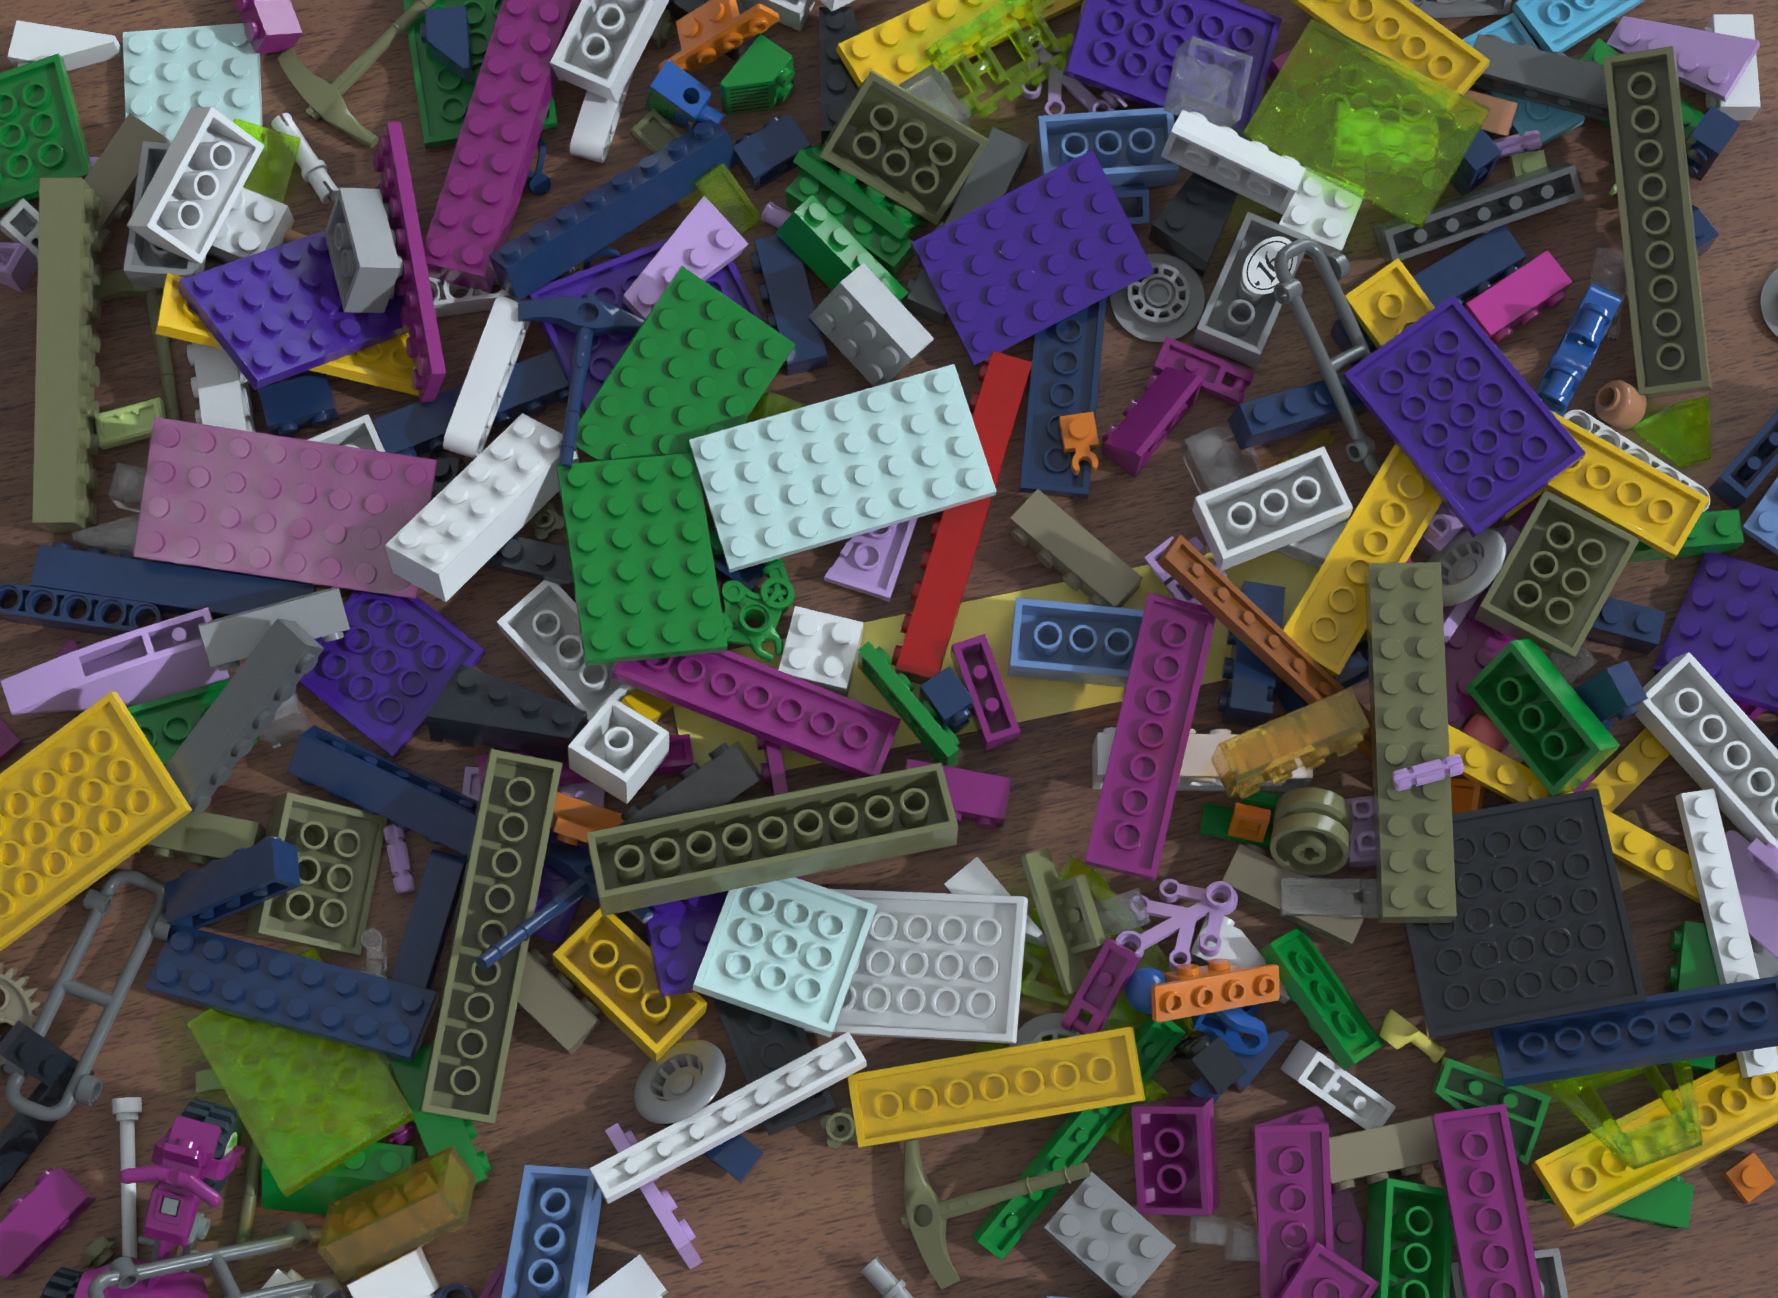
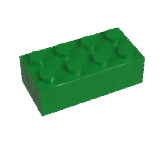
(1542, 716)
(1408, 1240)

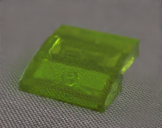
(275, 162)

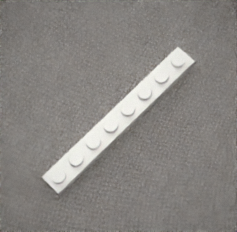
(1721, 906)
(728, 1117)

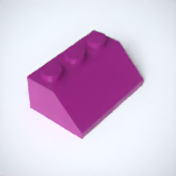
(1151, 419)
(1175, 1156)

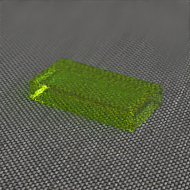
(728, 198)

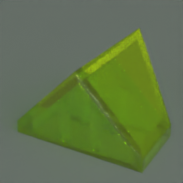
(1680, 431)

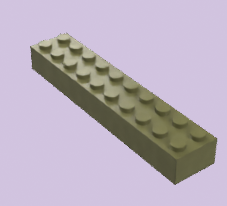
(1657, 223)
(66, 356)
(1407, 730)
(772, 838)
(495, 897)

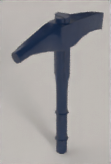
(586, 319)
(578, 871)

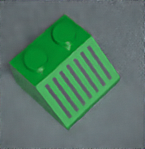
(758, 79)

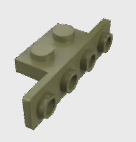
(1065, 916)

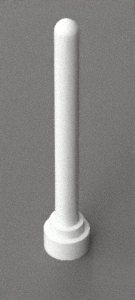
(127, 1113)

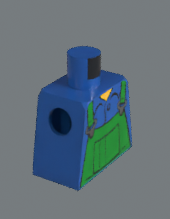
(681, 98)

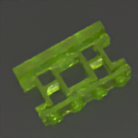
(990, 28)

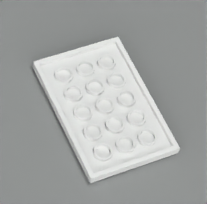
(938, 967)

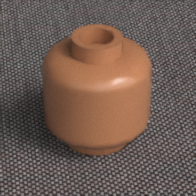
(1620, 404)

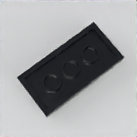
(764, 1046)

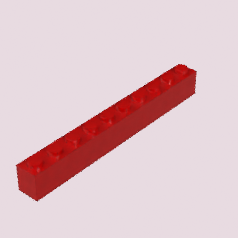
(960, 527)

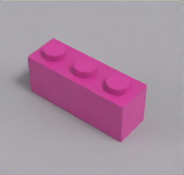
(1520, 297)

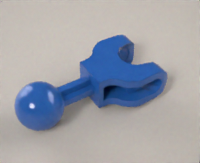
(1222, 1023)

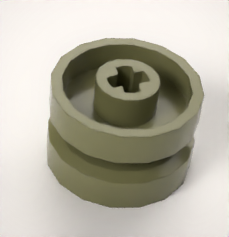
(1311, 831)

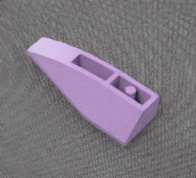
(136, 665)

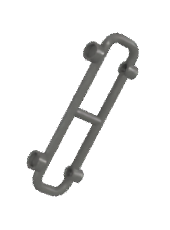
(1331, 269)
(82, 1086)
(295, 1236)

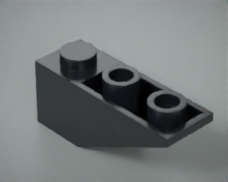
(1208, 1062)

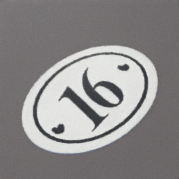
(1259, 265)

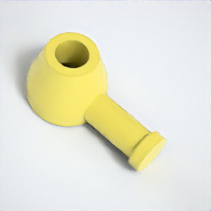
(1399, 1032)

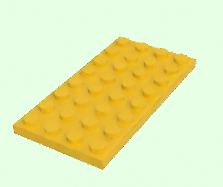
(78, 812)

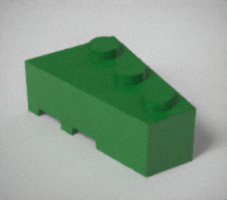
(1470, 1088)

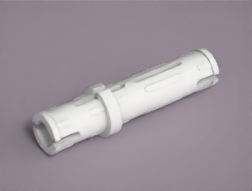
(313, 170)

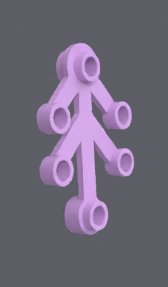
(1055, 84)
(1184, 919)

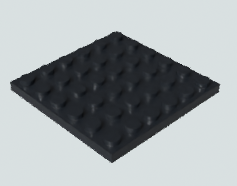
(1534, 922)

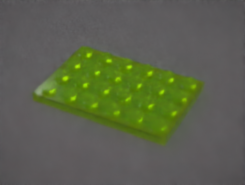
(1367, 123)
(300, 1094)

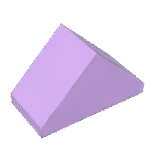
(16, 265)

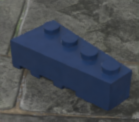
(1249, 678)

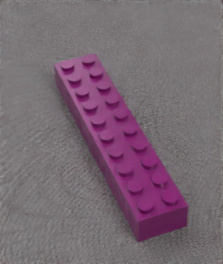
(497, 142)

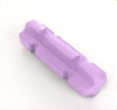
(1517, 143)
(1427, 772)
(399, 859)

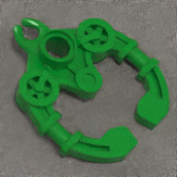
(766, 608)

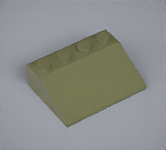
(903, 147)
(1556, 576)
(336, 872)

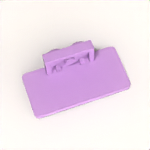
(1757, 883)

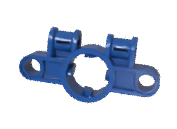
(1577, 348)

